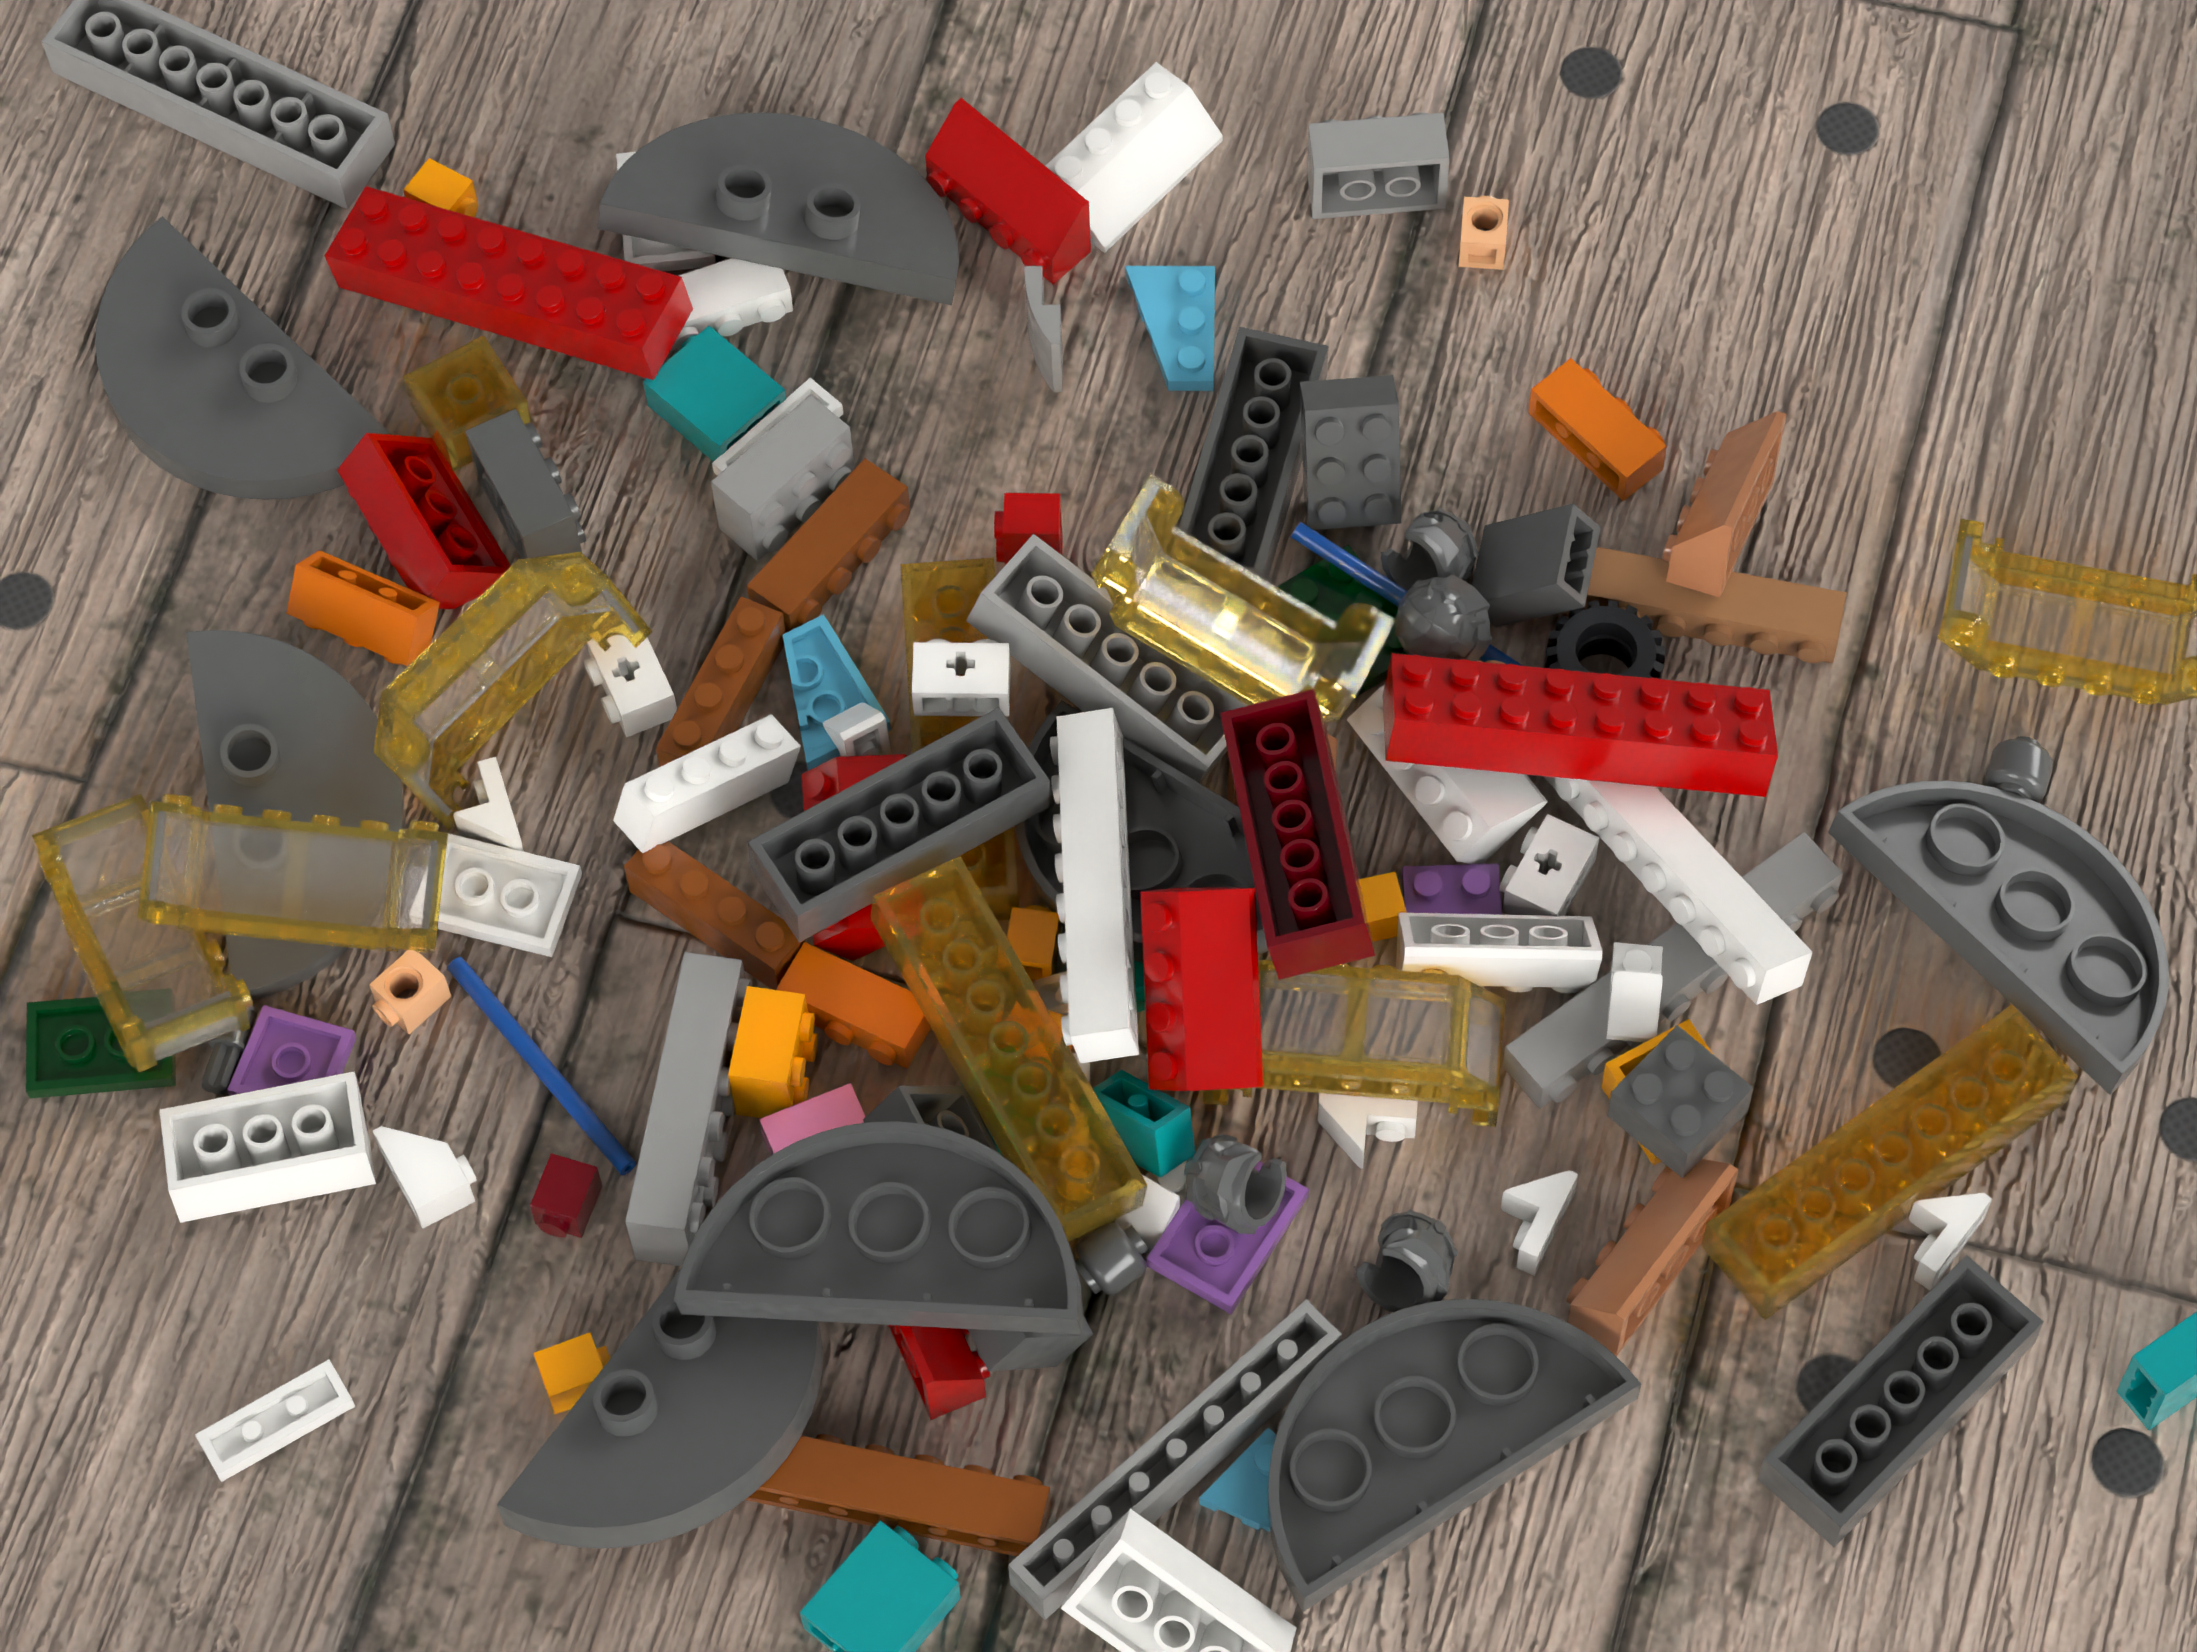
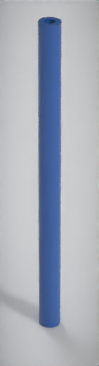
(1369, 576)
(541, 1066)

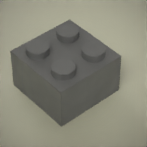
(1679, 1101)

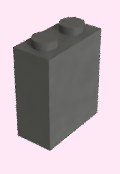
(1536, 564)

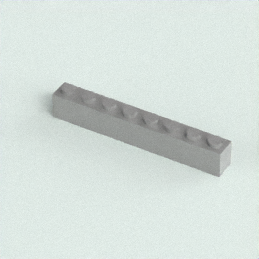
(1573, 1038)
(1176, 1455)

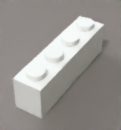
(734, 297)
(706, 783)

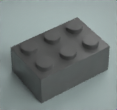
(1351, 452)
(524, 487)

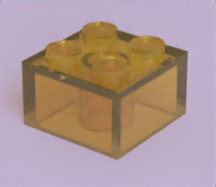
(460, 394)

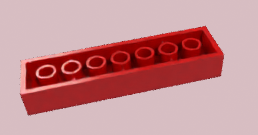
(509, 282)
(1578, 725)

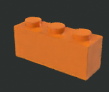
(1597, 428)
(362, 608)
(858, 1006)

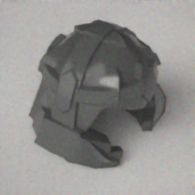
(1438, 548)
(1443, 620)
(1228, 1186)
(1411, 1262)

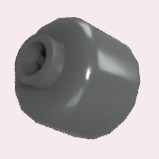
(2020, 768)
(1111, 1258)

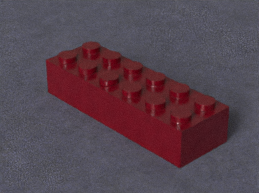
(1297, 835)

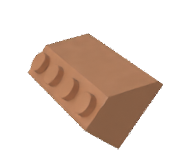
(1724, 506)
(1650, 1252)

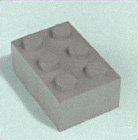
(1377, 165)
(783, 478)

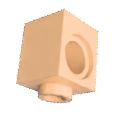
(1481, 247)
(409, 972)

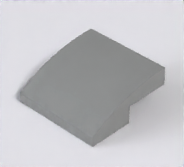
(1044, 329)

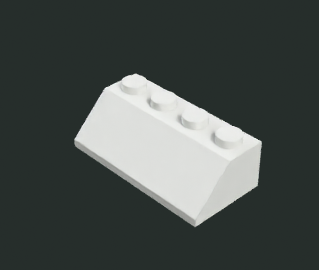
(1136, 152)
(1464, 807)
(1502, 949)
(266, 1147)
(1160, 1597)

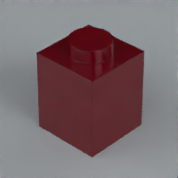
(565, 1196)

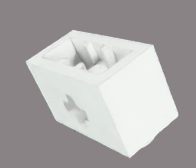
(940, 690)
(635, 703)
(1553, 847)

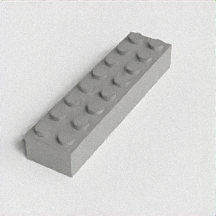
(221, 95)

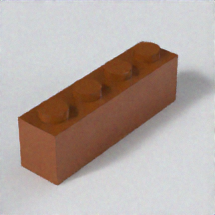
(832, 545)
(725, 680)
(713, 911)

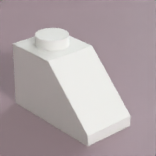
(427, 1174)

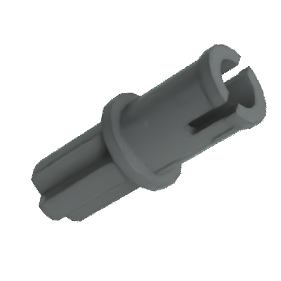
(225, 1056)

